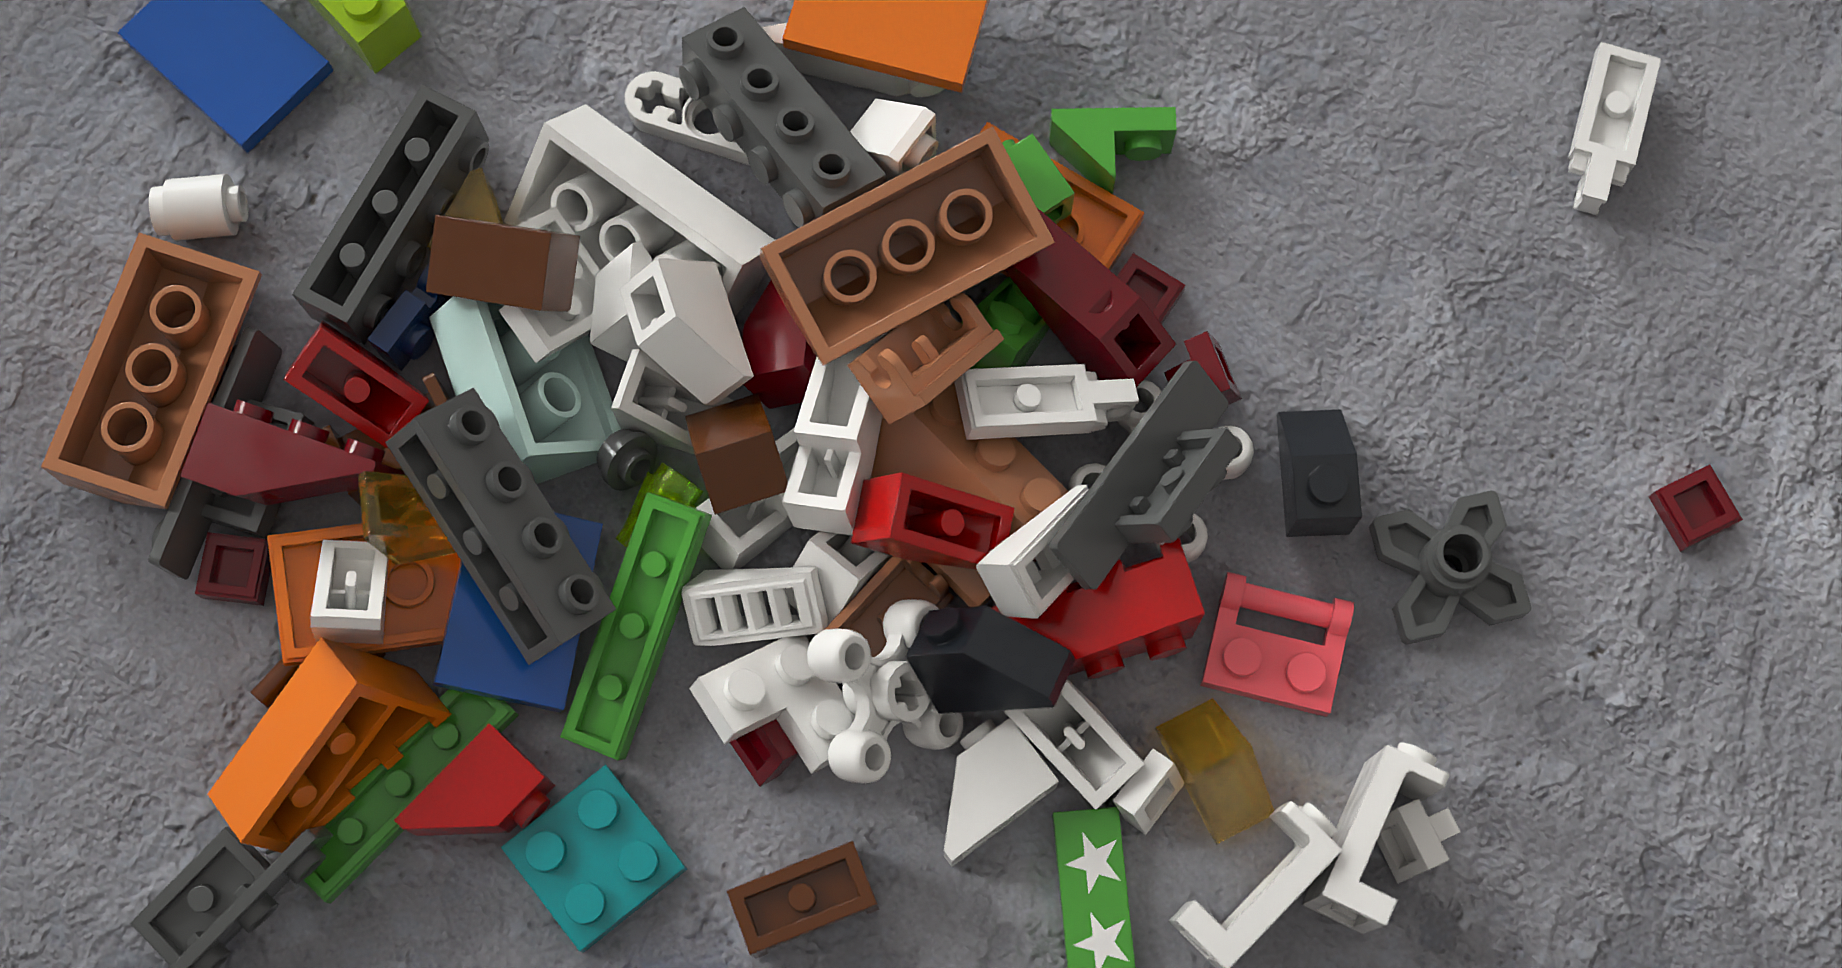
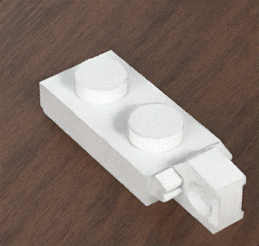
(1611, 122)
(1040, 401)

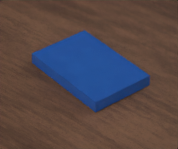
(228, 61)
(483, 658)

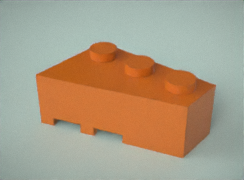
(319, 741)

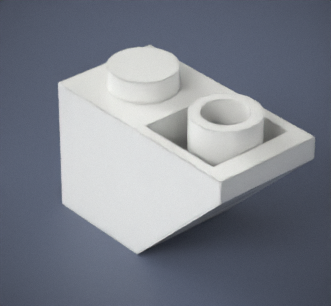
(897, 135)
(688, 326)

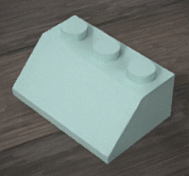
(547, 410)

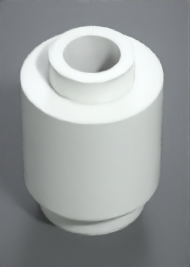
(198, 207)

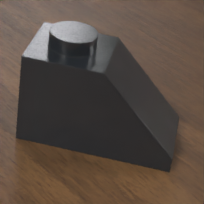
(1318, 473)
(986, 662)

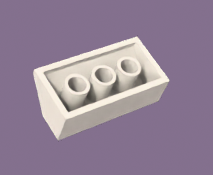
(625, 193)

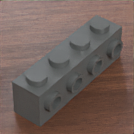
(775, 118)
(393, 215)
(500, 524)

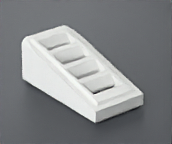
(1010, 567)
(715, 611)

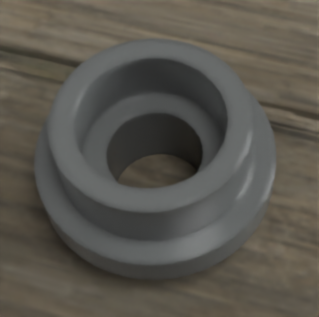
(626, 458)

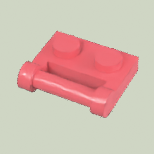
(1274, 665)

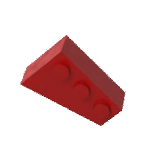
(1130, 613)

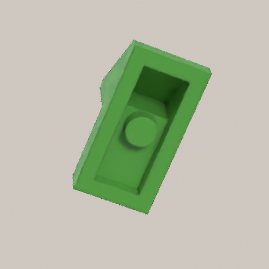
(1095, 135)

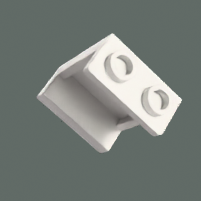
(1310, 856)
(1337, 888)

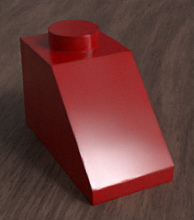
(354, 384)
(928, 521)
(480, 792)

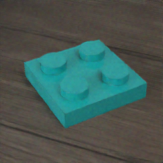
(594, 858)

